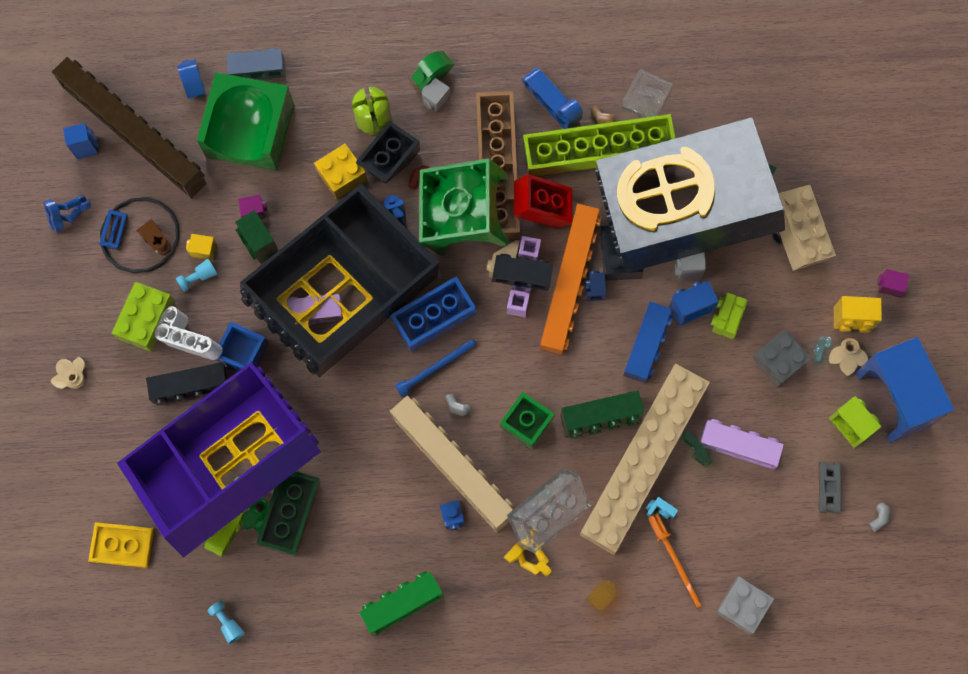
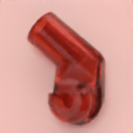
(415, 176)

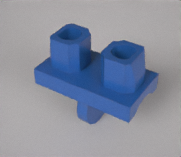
(395, 207)

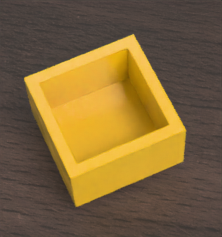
(340, 171)
(857, 314)

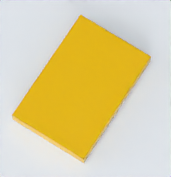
(121, 545)

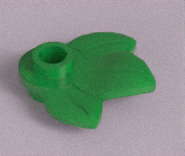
(255, 518)

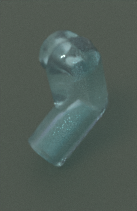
(819, 348)

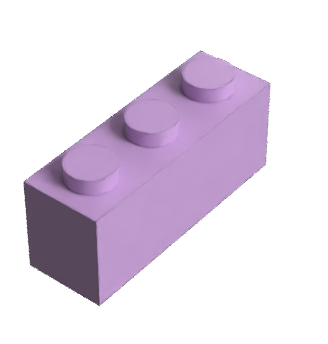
(328, 313)

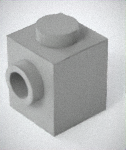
(435, 94)

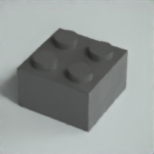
(781, 358)

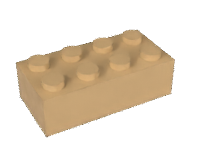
(805, 231)

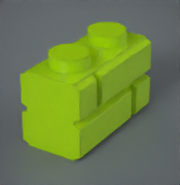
(729, 315)

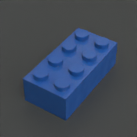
(433, 314)

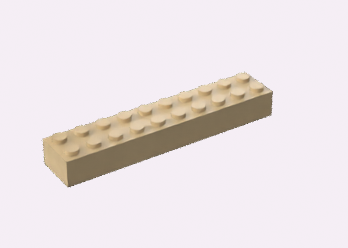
(644, 459)

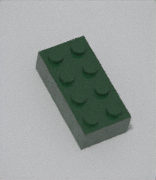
(602, 414)
(289, 513)

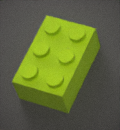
(141, 316)

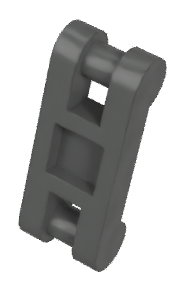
(829, 487)

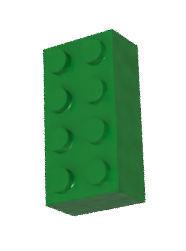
(401, 603)

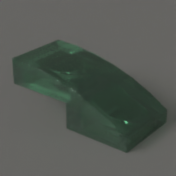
(700, 453)

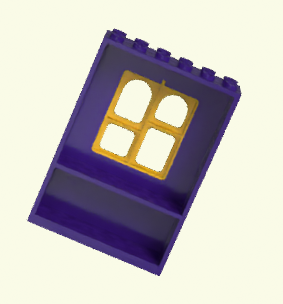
(173, 466)

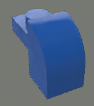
(191, 78)

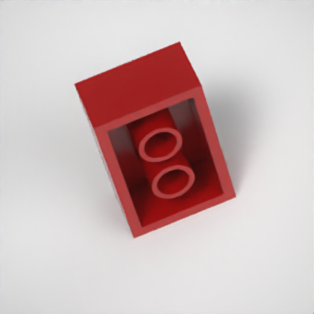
(543, 201)

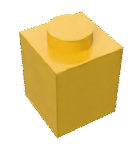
(201, 246)

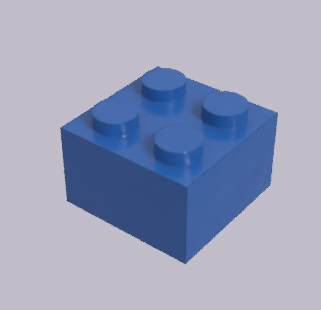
(693, 303)
(241, 347)

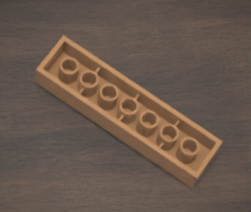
(498, 143)

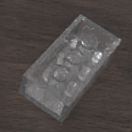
(549, 510)

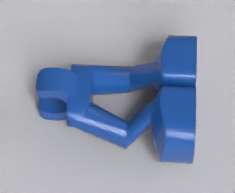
(53, 211)

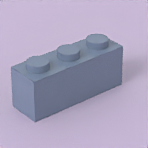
(257, 64)

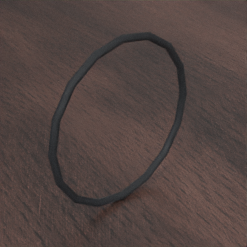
(166, 258)

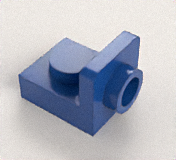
(452, 515)

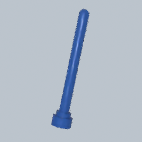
(404, 387)

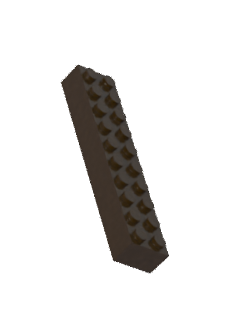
(129, 127)

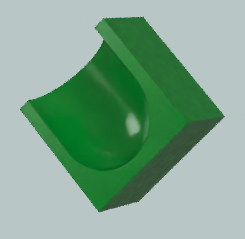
(245, 121)

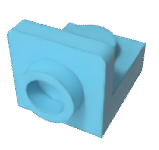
(665, 509)

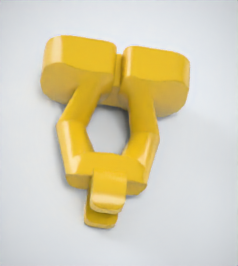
(517, 553)

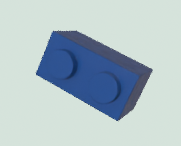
(81, 140)

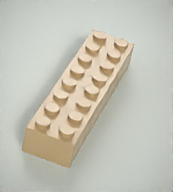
(452, 463)

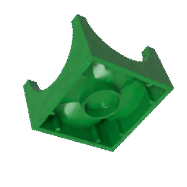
(460, 204)

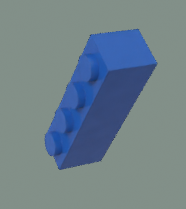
(647, 342)

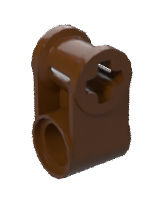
(153, 236)

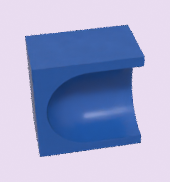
(912, 384)

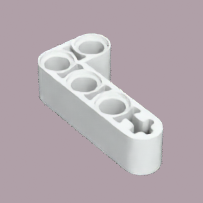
(173, 333)

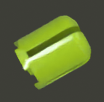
(364, 108)

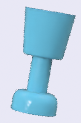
(203, 271)
(230, 629)

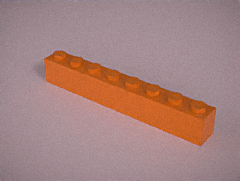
(569, 279)

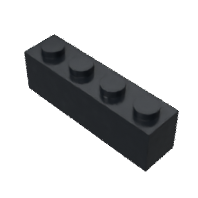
(185, 383)

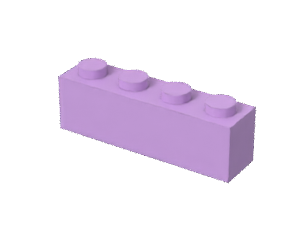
(741, 444)

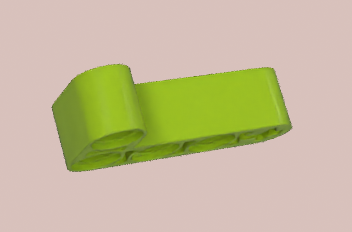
(221, 541)

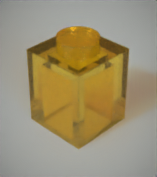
(602, 595)

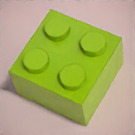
(855, 421)

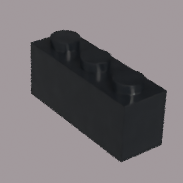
(522, 272)

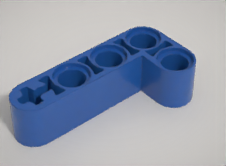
(565, 112)

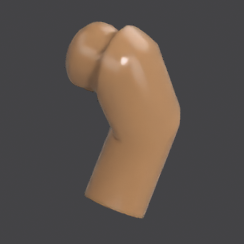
(600, 117)

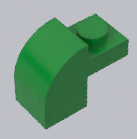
(432, 66)

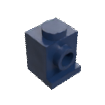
(595, 286)

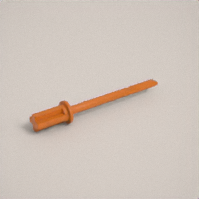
(662, 534)

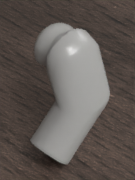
(457, 408)
(883, 517)

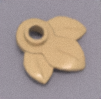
(848, 359)
(67, 372)

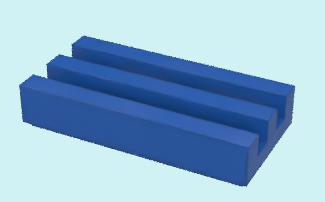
(109, 244)

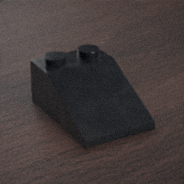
(389, 153)
(610, 260)

